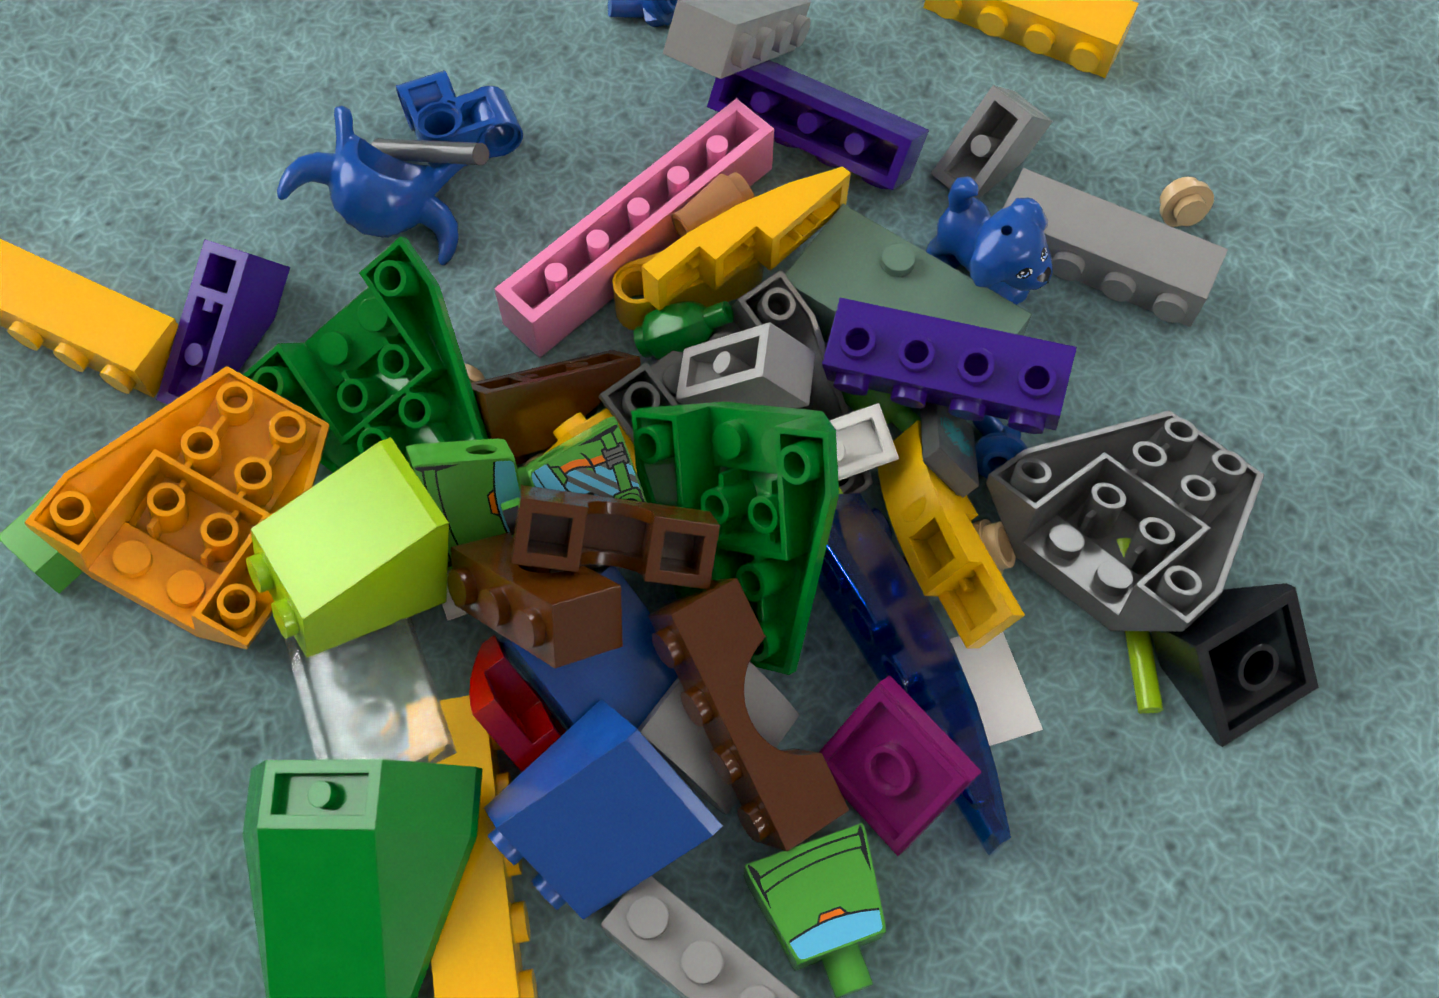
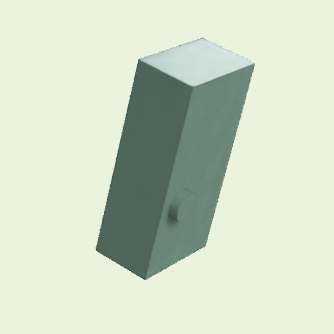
(875, 266)

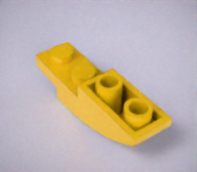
(944, 546)

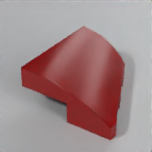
(510, 706)

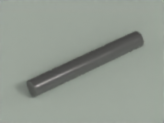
(434, 151)

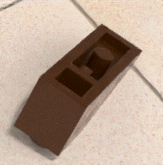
(536, 401)

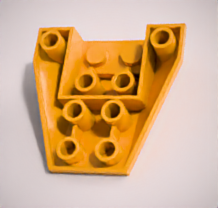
(176, 501)

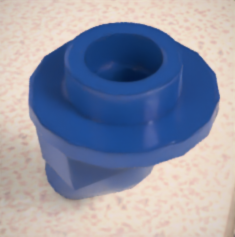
(654, 11)
(997, 445)

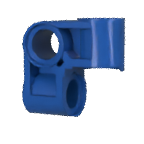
(472, 117)

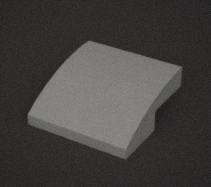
(688, 747)

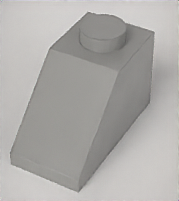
(993, 140)
(748, 368)

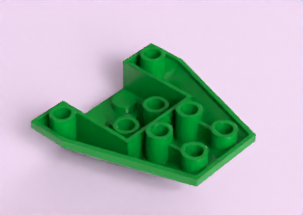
(381, 365)
(769, 487)
(355, 870)

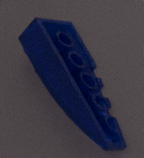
(905, 640)

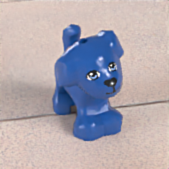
(998, 250)

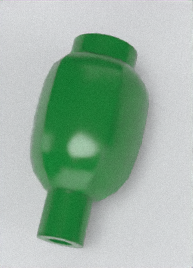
(679, 327)

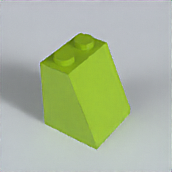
(352, 552)

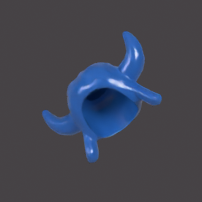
(377, 190)

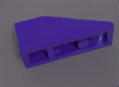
(223, 316)

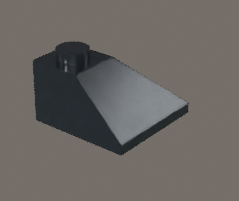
(1240, 659)

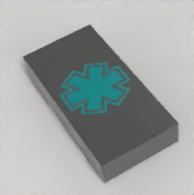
(949, 448)

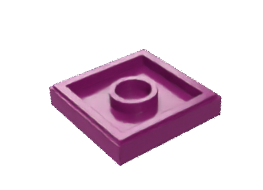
(896, 765)

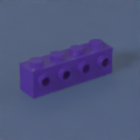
(826, 122)
(948, 365)

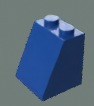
(626, 678)
(597, 813)

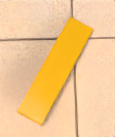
(759, 228)

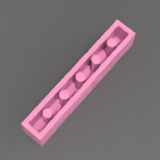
(577, 270)

